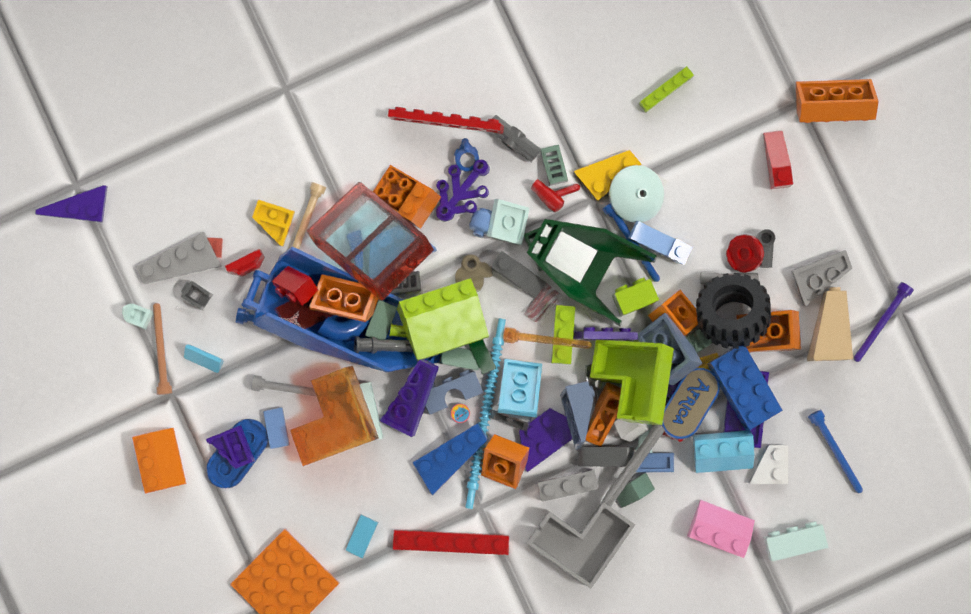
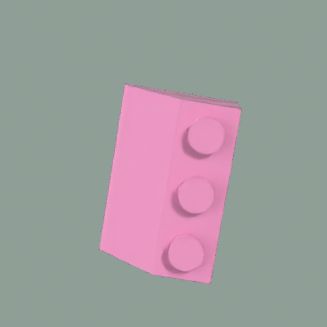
(721, 528)

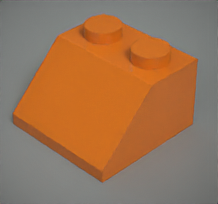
(679, 310)
(504, 461)

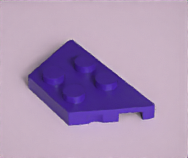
(545, 436)

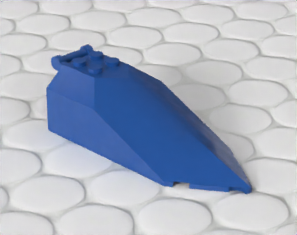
(309, 338)

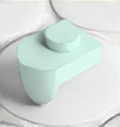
(137, 315)

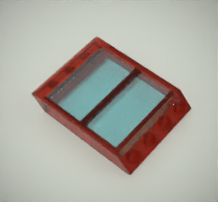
(370, 240)

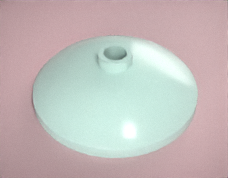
(626, 197)

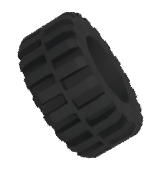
(738, 331)

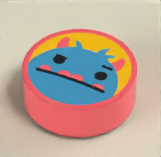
(460, 413)

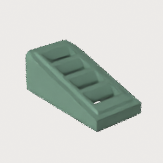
(557, 180)

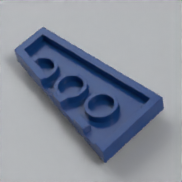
(446, 459)

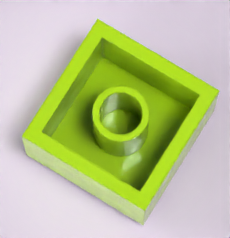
(635, 297)

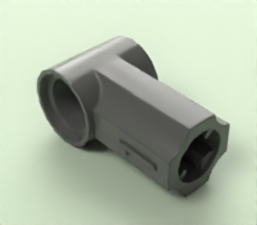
(768, 248)

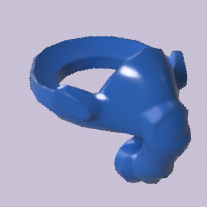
(465, 147)

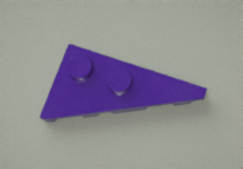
(83, 206)

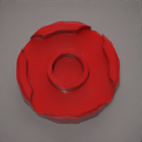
(745, 253)

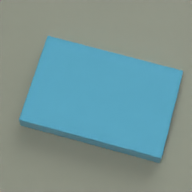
(520, 388)

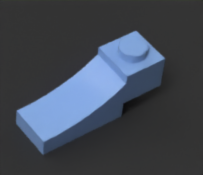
(660, 242)

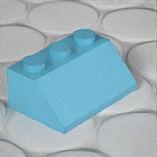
(723, 451)

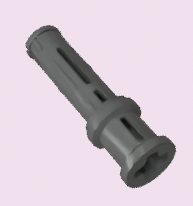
(373, 345)

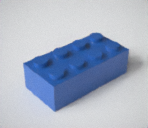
(744, 387)

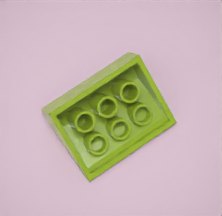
(443, 319)

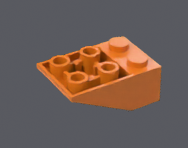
(407, 196)

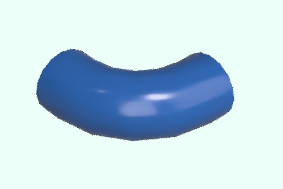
(342, 330)

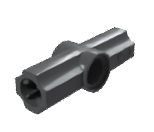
(517, 141)

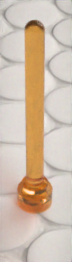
(512, 335)

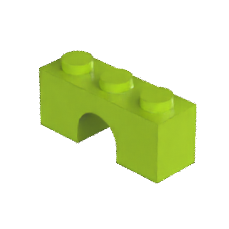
(563, 328)

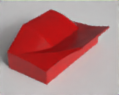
(246, 264)

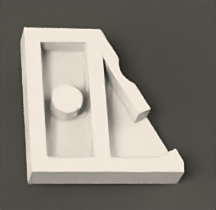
(772, 466)

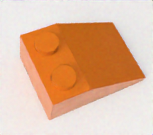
(781, 334)

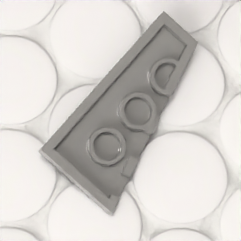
(183, 259)

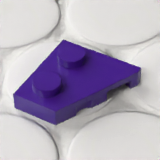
(233, 446)

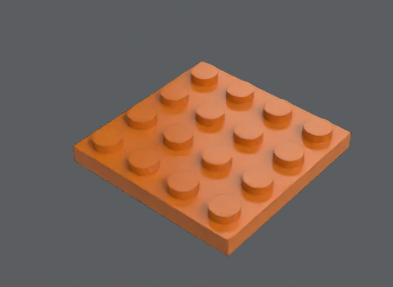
(285, 579)

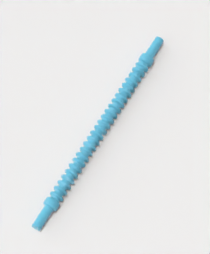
(498, 341)

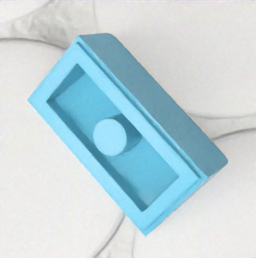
(203, 358)
(362, 536)

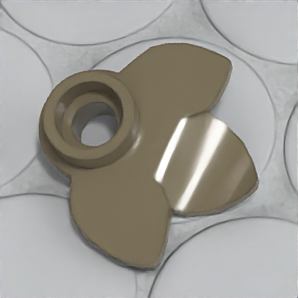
(477, 273)

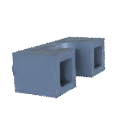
(466, 383)

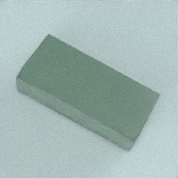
(381, 321)
(459, 358)

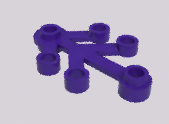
(462, 192)

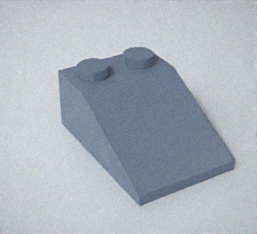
(684, 355)
(577, 404)

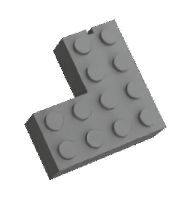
(583, 552)

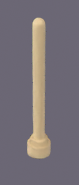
(316, 192)

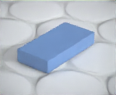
(276, 428)
(657, 463)

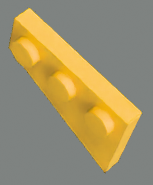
(599, 175)

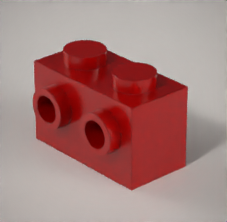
(294, 286)

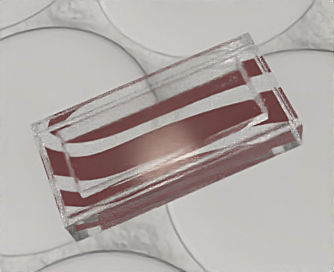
(543, 304)

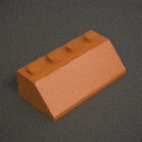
(836, 100)

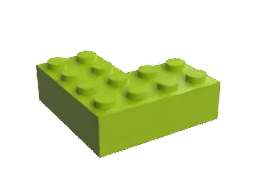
(643, 373)

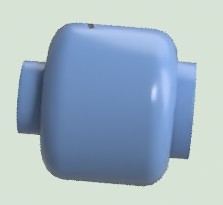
(480, 222)

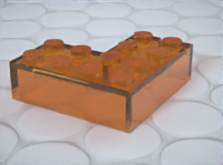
(345, 418)

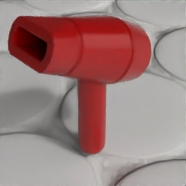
(552, 198)

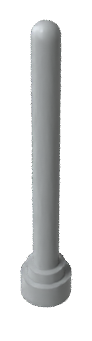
(259, 384)

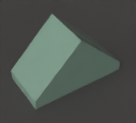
(635, 490)

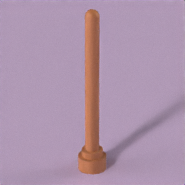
(164, 386)

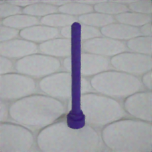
(903, 291)

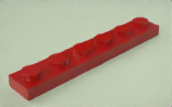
(453, 121)
(451, 542)

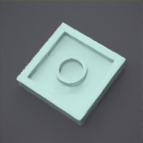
(508, 222)

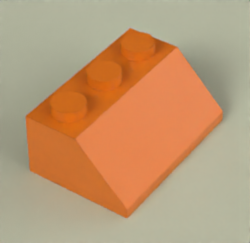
(344, 299)
(159, 460)

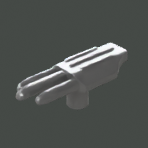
(596, 384)

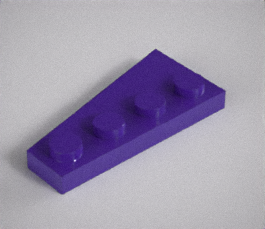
(407, 408)

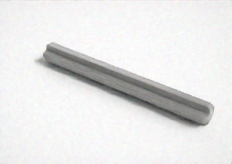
(633, 465)

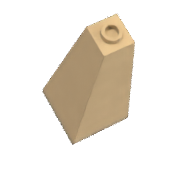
(832, 329)

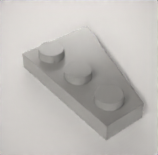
(819, 275)

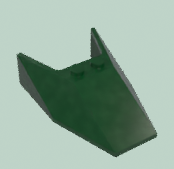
(579, 258)

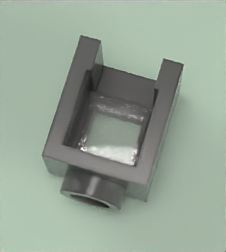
(196, 295)

